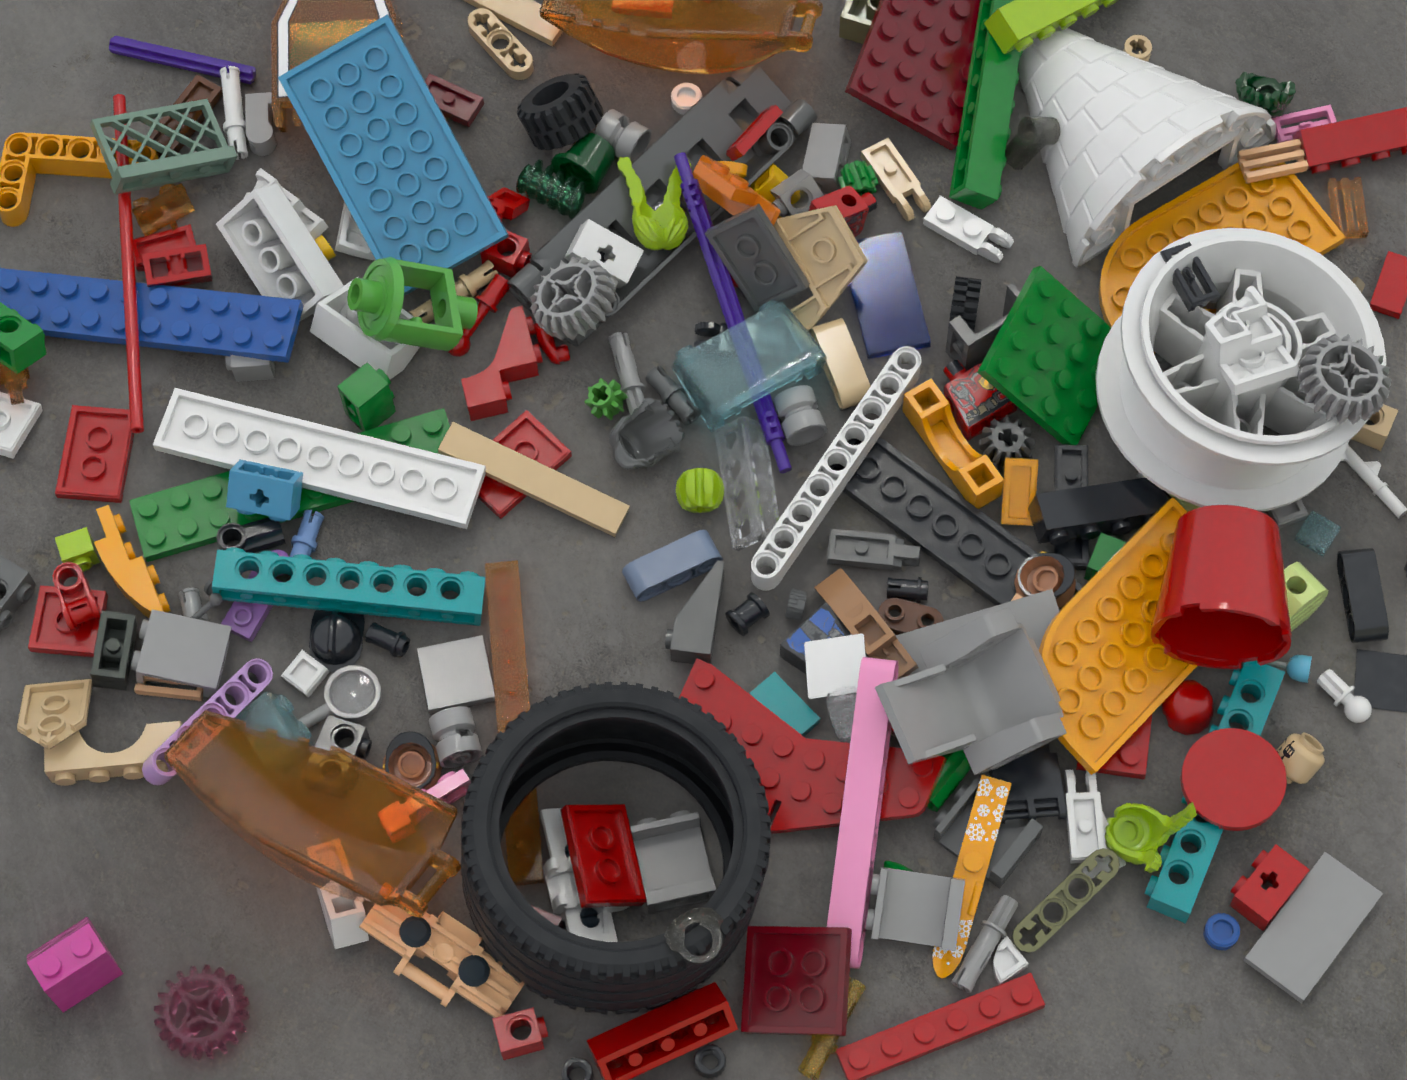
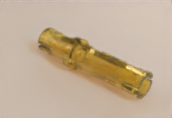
(824, 1046)

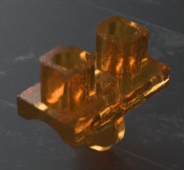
(163, 209)

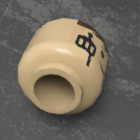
(1301, 757)

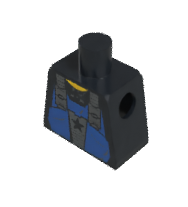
(819, 626)

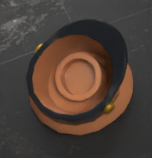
(1046, 572)
(413, 760)

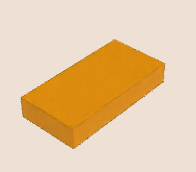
(1018, 490)

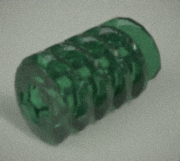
(551, 189)

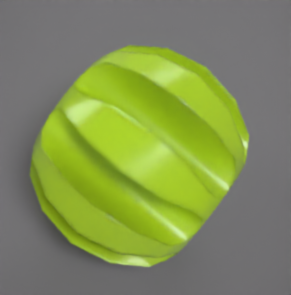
(699, 490)

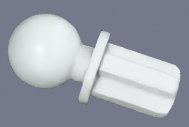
(1355, 707)

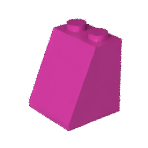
(73, 965)

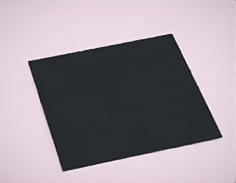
(1382, 679)

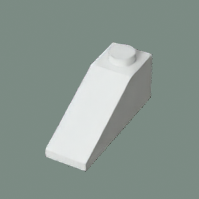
(343, 919)

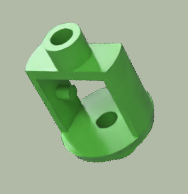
(380, 300)

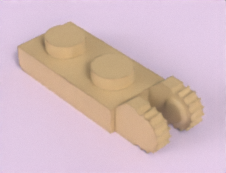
(895, 177)

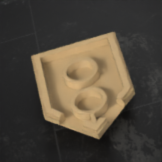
(54, 710)

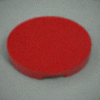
(1233, 779)

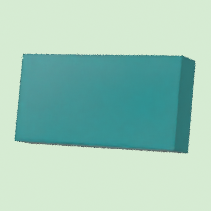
(786, 704)

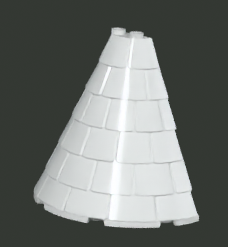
(1124, 131)

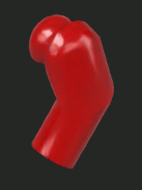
(548, 345)

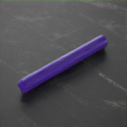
(178, 58)

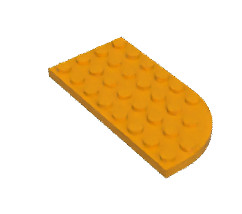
(1223, 201)
(1104, 649)

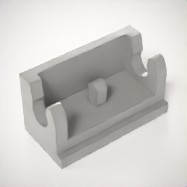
(827, 154)

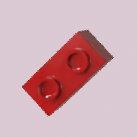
(177, 266)
(1263, 905)

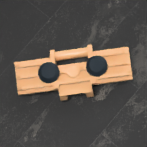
(451, 946)

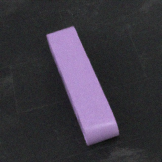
(237, 686)

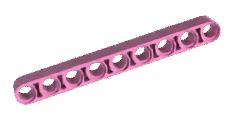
(861, 805)

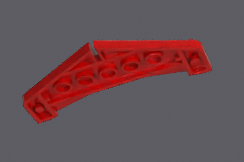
(802, 771)

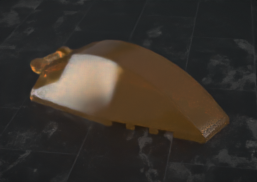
(687, 33)
(319, 811)

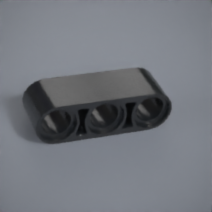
(1362, 595)

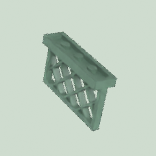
(175, 166)

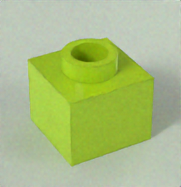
(78, 548)

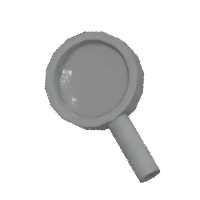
(350, 695)

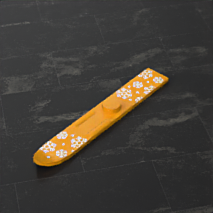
(974, 863)

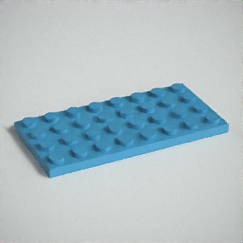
(392, 151)

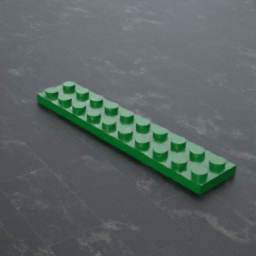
(195, 511)

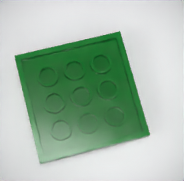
(1048, 357)

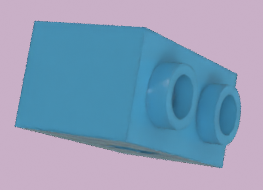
(264, 490)

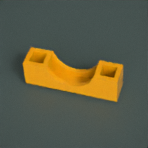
(933, 420)

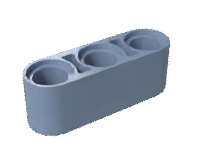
(671, 565)

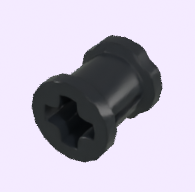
(747, 614)

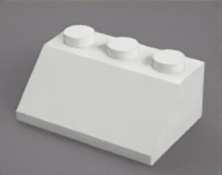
(341, 330)

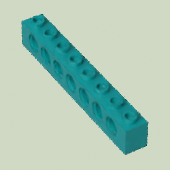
(334, 597)
(1178, 899)

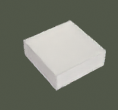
(305, 673)

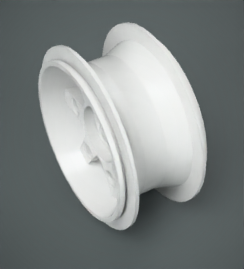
(1185, 422)

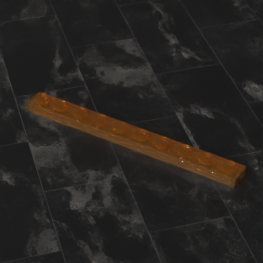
(512, 698)

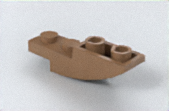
(862, 618)

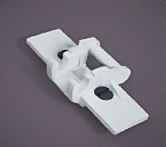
(590, 923)

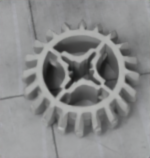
(573, 298)
(1334, 384)

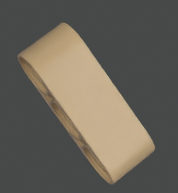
(842, 363)

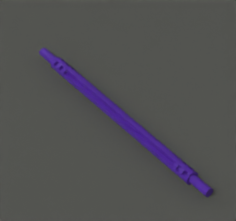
(728, 301)

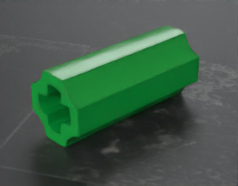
(951, 775)

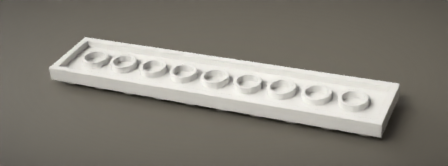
(329, 457)

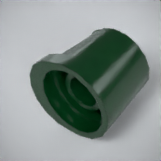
(586, 160)

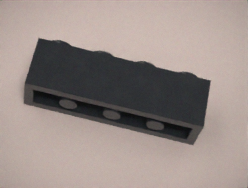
(1094, 510)

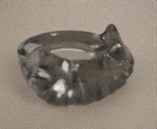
(705, 917)

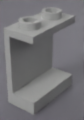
(182, 651)
(673, 861)
(916, 908)

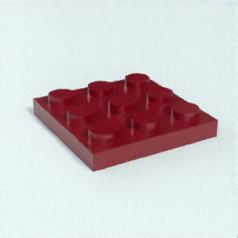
(796, 980)

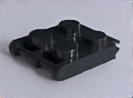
(1034, 786)

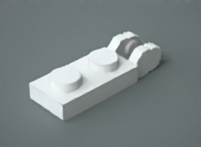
(966, 229)
(1083, 818)

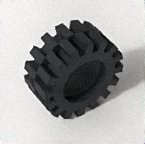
(966, 300)

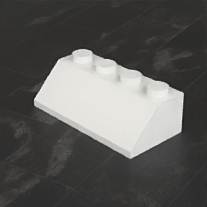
(278, 249)

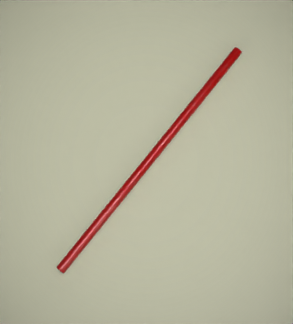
(129, 287)

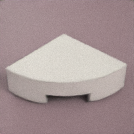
(1007, 961)

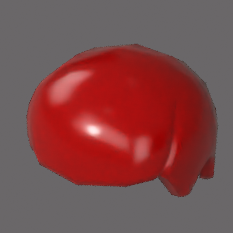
(1189, 708)

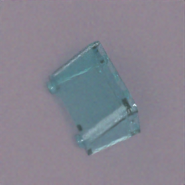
(747, 362)

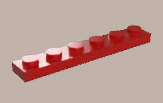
(940, 1028)

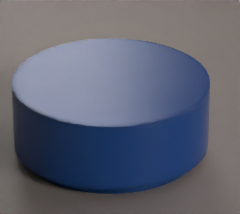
(1221, 931)

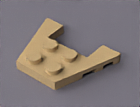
(826, 256)

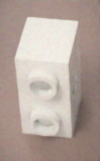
(619, 253)

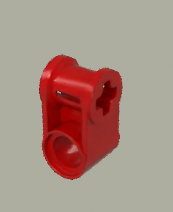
(78, 600)

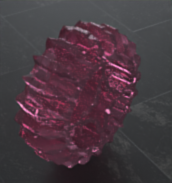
(209, 1001)

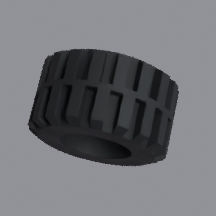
(560, 111)

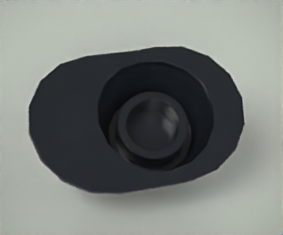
(336, 638)

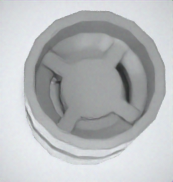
(625, 137)
(800, 416)
(455, 737)

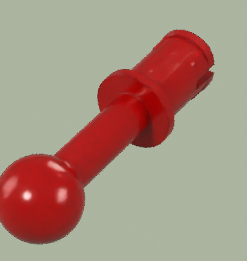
(487, 302)

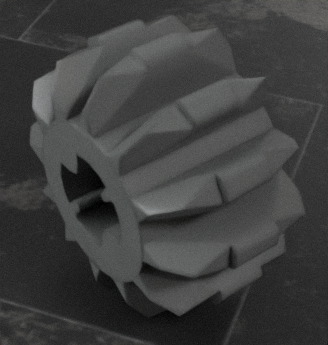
(995, 437)

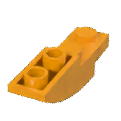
(128, 571)

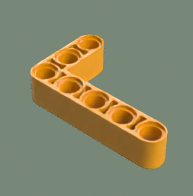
(37, 160)

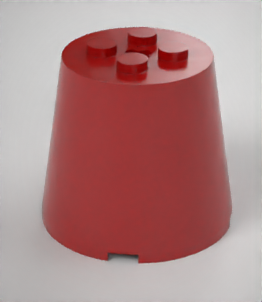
(1224, 590)

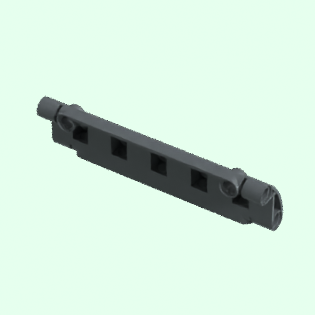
(703, 130)

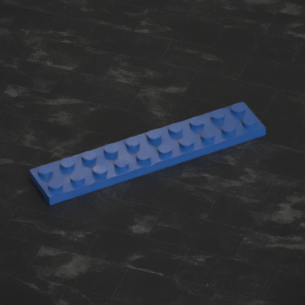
(166, 315)

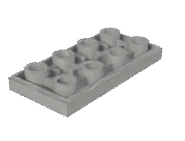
(1313, 927)

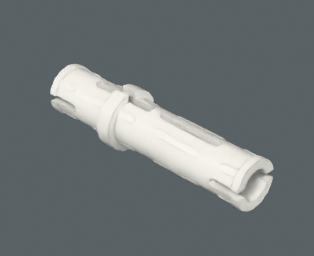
(235, 124)

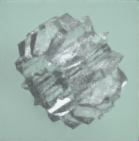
(841, 711)

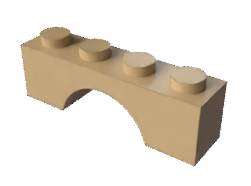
(77, 761)

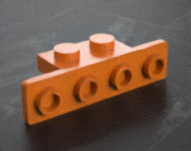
(729, 189)

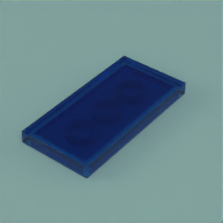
(888, 298)

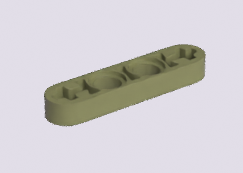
(1062, 897)

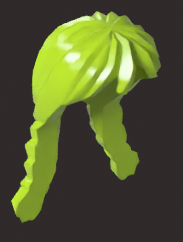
(657, 228)
(1140, 830)

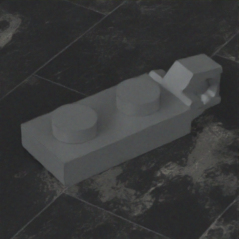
(870, 550)

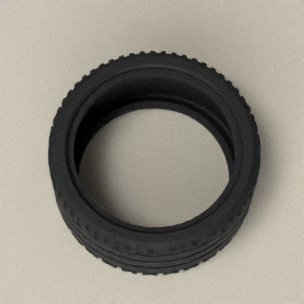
(627, 727)

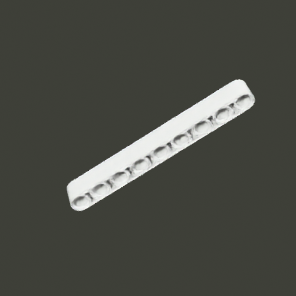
(835, 481)

